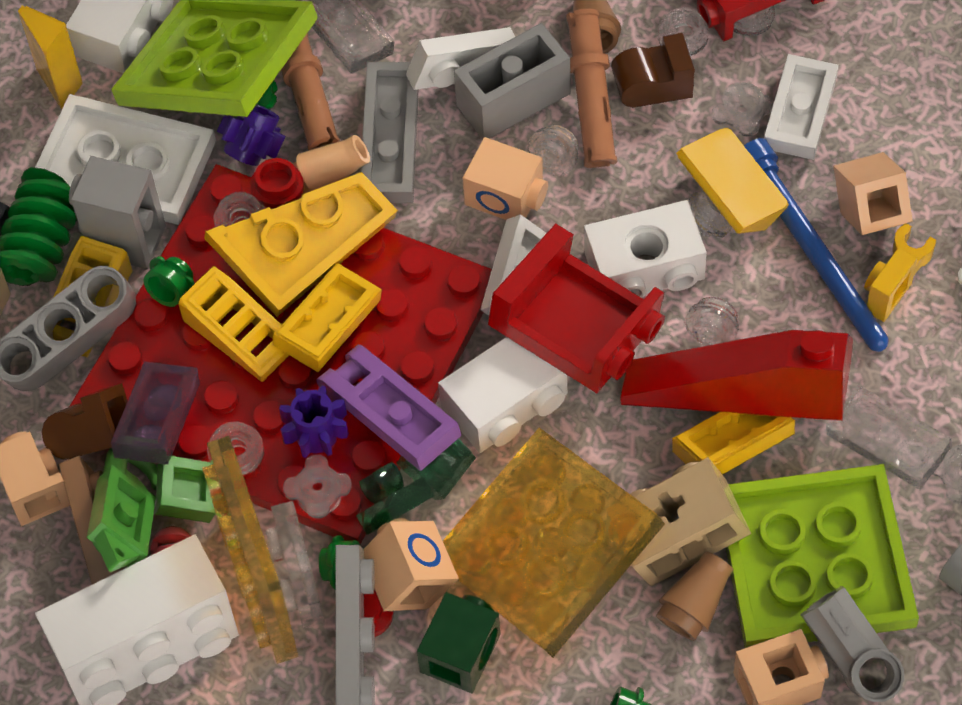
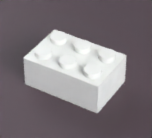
(140, 624)

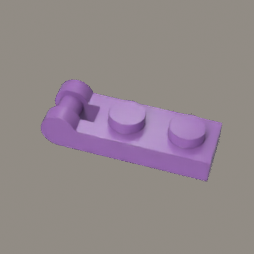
(391, 407)

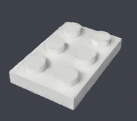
(167, 147)

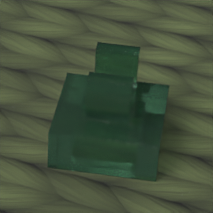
(444, 470)
(390, 497)

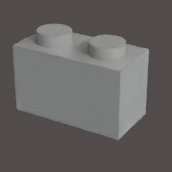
(512, 81)
(119, 208)

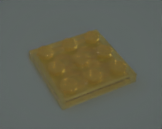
(548, 541)
(248, 551)

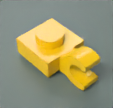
(890, 281)

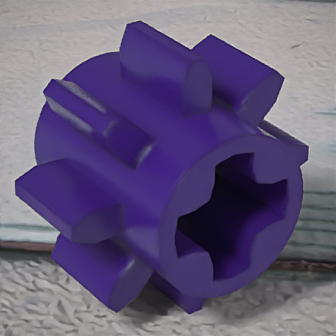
(252, 136)
(313, 421)

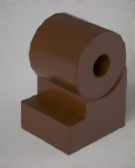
(655, 73)
(86, 425)

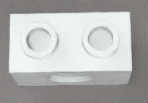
(662, 232)

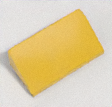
(51, 53)
(733, 181)

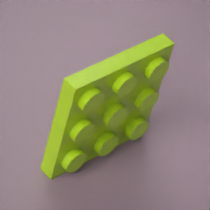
(215, 55)
(812, 539)

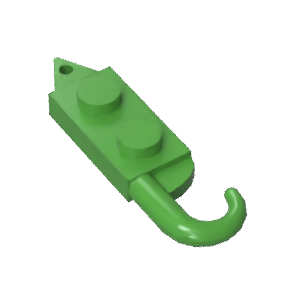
(122, 512)

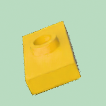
(327, 317)
(731, 438)

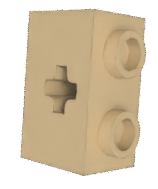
(706, 520)

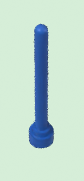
(819, 254)

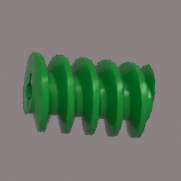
(36, 228)

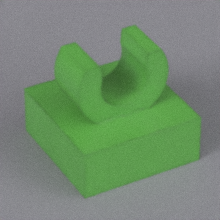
(183, 490)

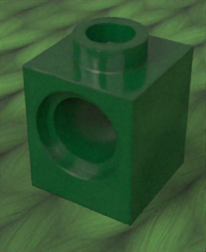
(459, 641)

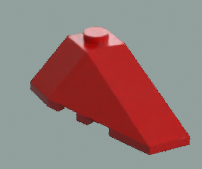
(759, 375)

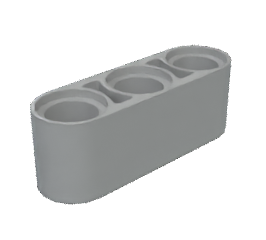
(92, 325)

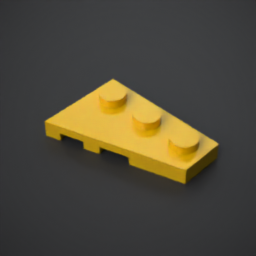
(298, 243)

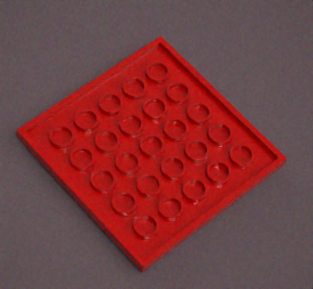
(416, 329)

